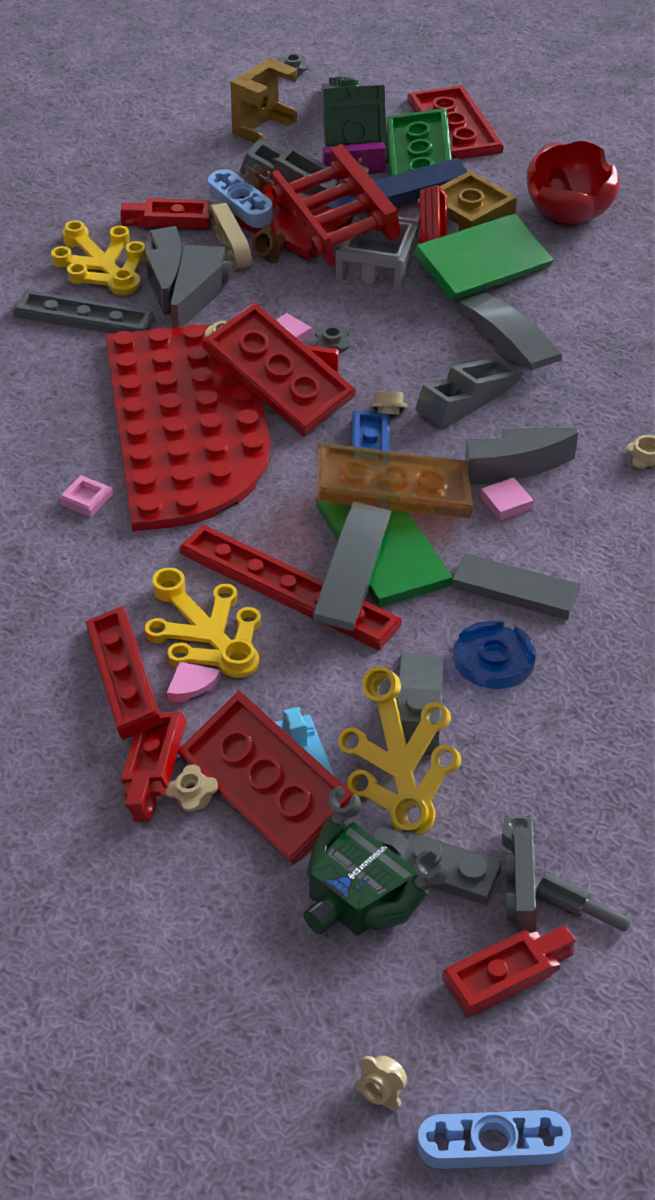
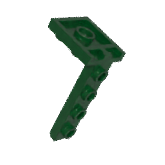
(353, 113)

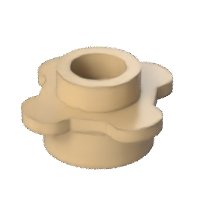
(388, 402)
(642, 451)
(196, 797)
(381, 1081)

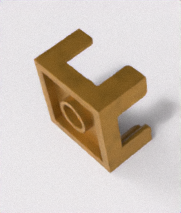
(257, 99)
(476, 200)

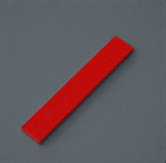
(281, 582)

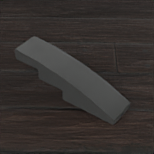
(511, 331)
(352, 566)

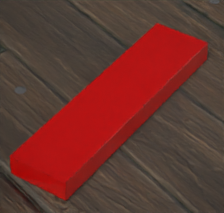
(123, 673)

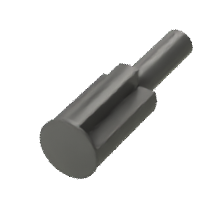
(577, 901)

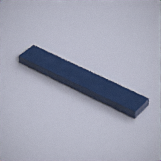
(407, 185)

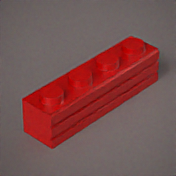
(432, 214)

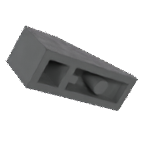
(198, 281)
(420, 684)

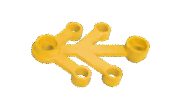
(120, 281)
(170, 587)
(400, 758)

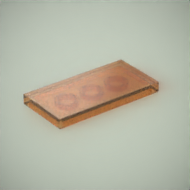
(393, 480)

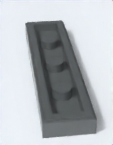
(82, 313)

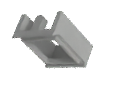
(371, 259)

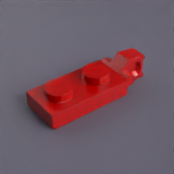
(167, 213)
(151, 765)
(507, 968)

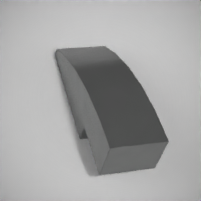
(290, 163)
(164, 264)
(465, 390)
(519, 453)

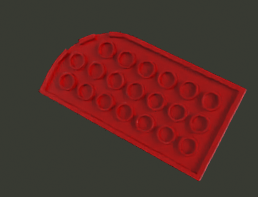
(184, 427)

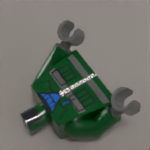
(360, 878)

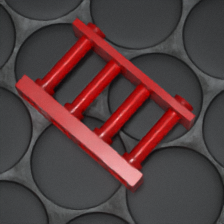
(354, 184)

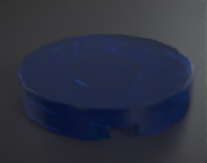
(491, 665)

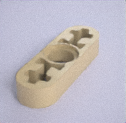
(230, 235)

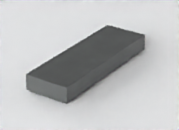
(516, 586)

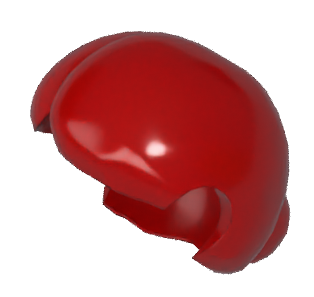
(571, 182)

